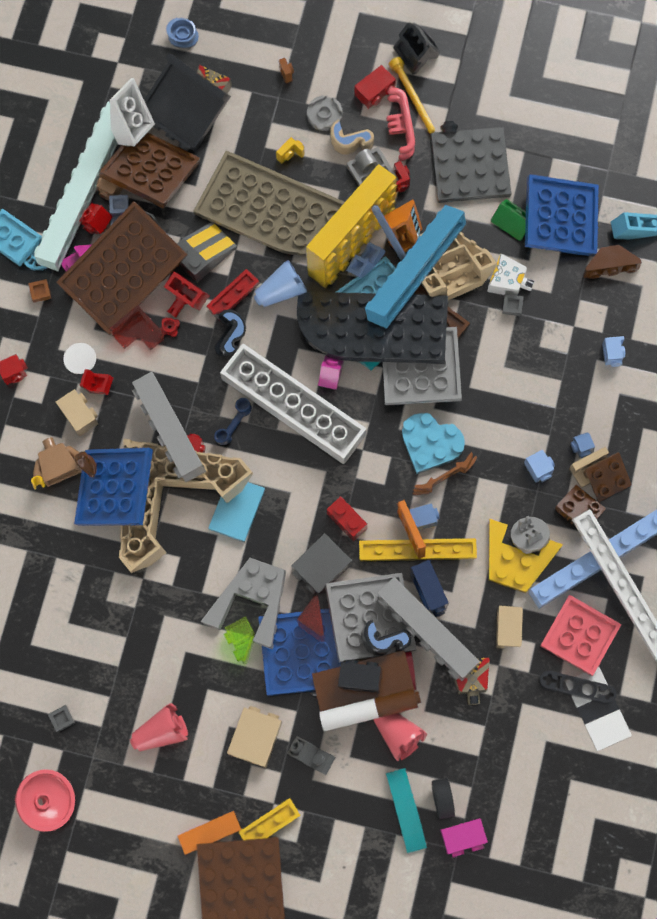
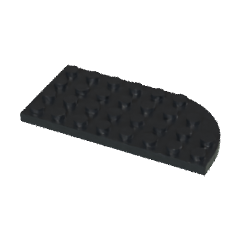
(341, 330)

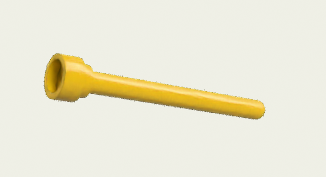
(397, 66)

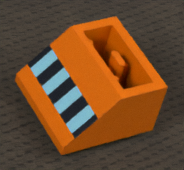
(405, 225)

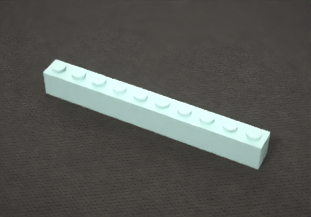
(77, 194)

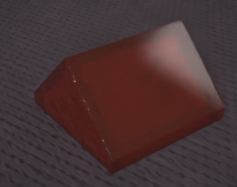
(311, 620)

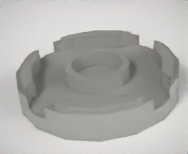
(324, 112)

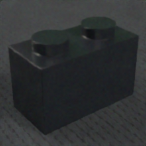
(360, 676)

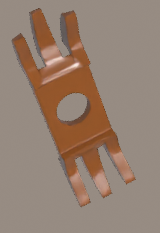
(463, 467)

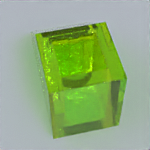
(242, 637)

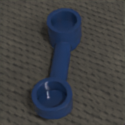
(223, 436)

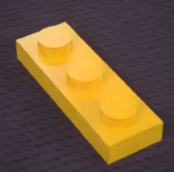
(271, 822)

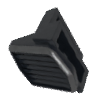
(415, 47)

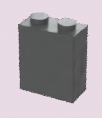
(321, 565)

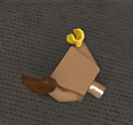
(60, 463)

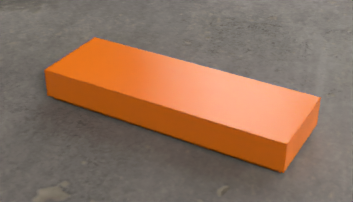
(411, 529)
(209, 832)

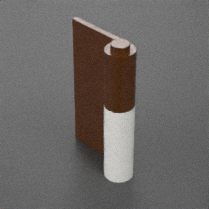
(349, 707)

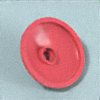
(57, 800)

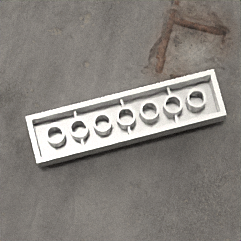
(293, 403)

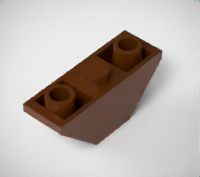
(612, 261)

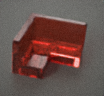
(136, 325)

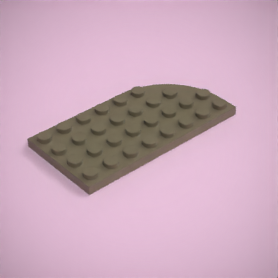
(265, 205)

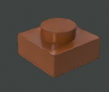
(286, 70)
(39, 290)

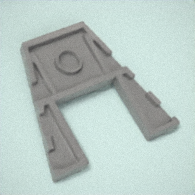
(260, 584)

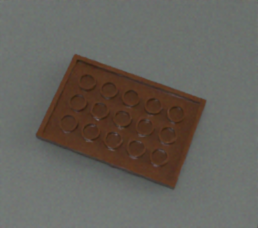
(122, 267)

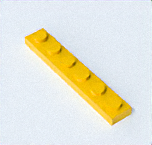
(403, 550)

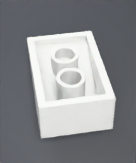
(129, 115)

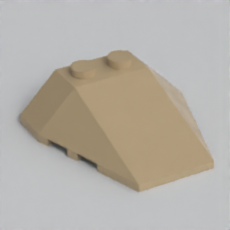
(459, 269)

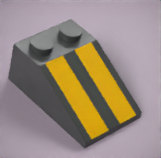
(205, 250)

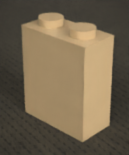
(255, 736)

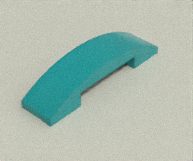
(406, 810)

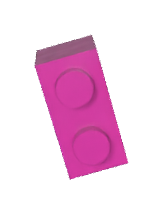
(463, 837)

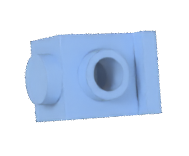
(613, 351)

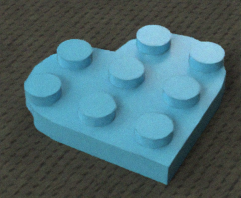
(431, 443)

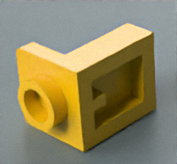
(287, 150)

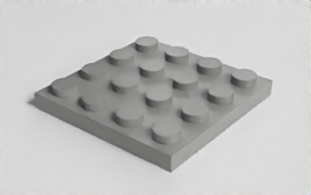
(425, 382)
(352, 606)

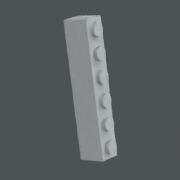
(168, 426)
(428, 629)

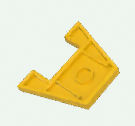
(512, 566)

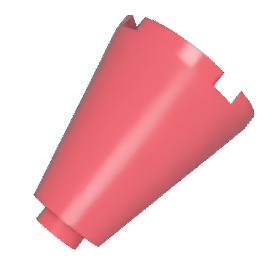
(160, 730)
(400, 734)

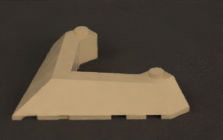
(222, 474)

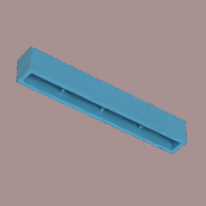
(415, 266)

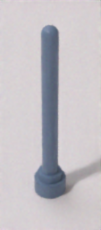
(388, 231)

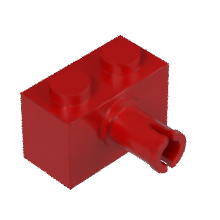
(185, 293)

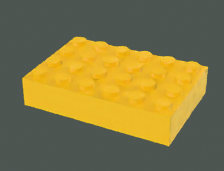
(350, 227)

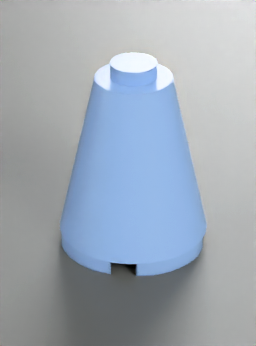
(280, 286)

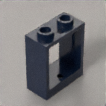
(429, 588)

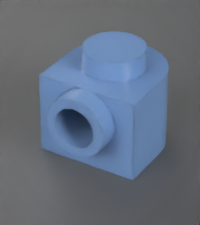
(583, 445)

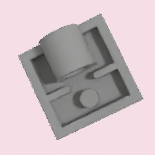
(366, 162)

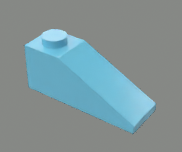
(634, 226)

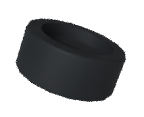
(443, 798)

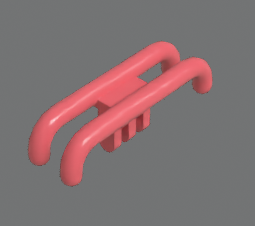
(401, 122)

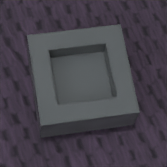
(512, 305)
(61, 718)

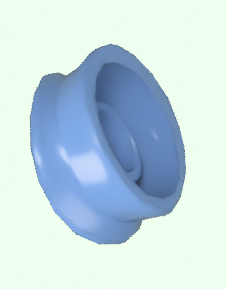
(182, 33)

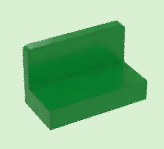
(510, 219)

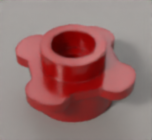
(170, 322)

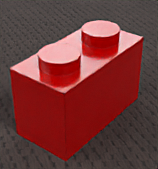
(374, 87)
(347, 518)

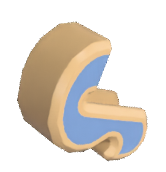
(351, 142)

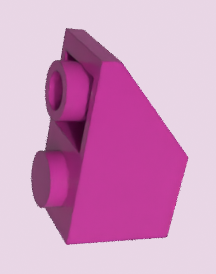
(330, 372)

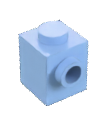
(540, 466)

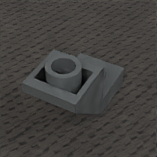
(311, 755)

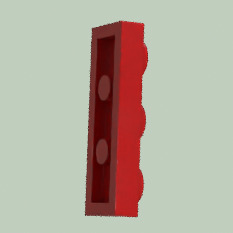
(234, 292)

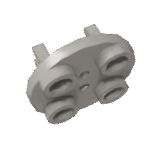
(534, 541)

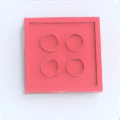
(580, 635)

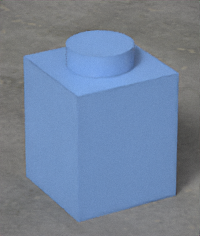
(425, 516)

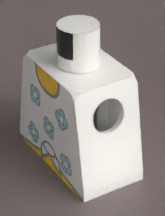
(509, 277)

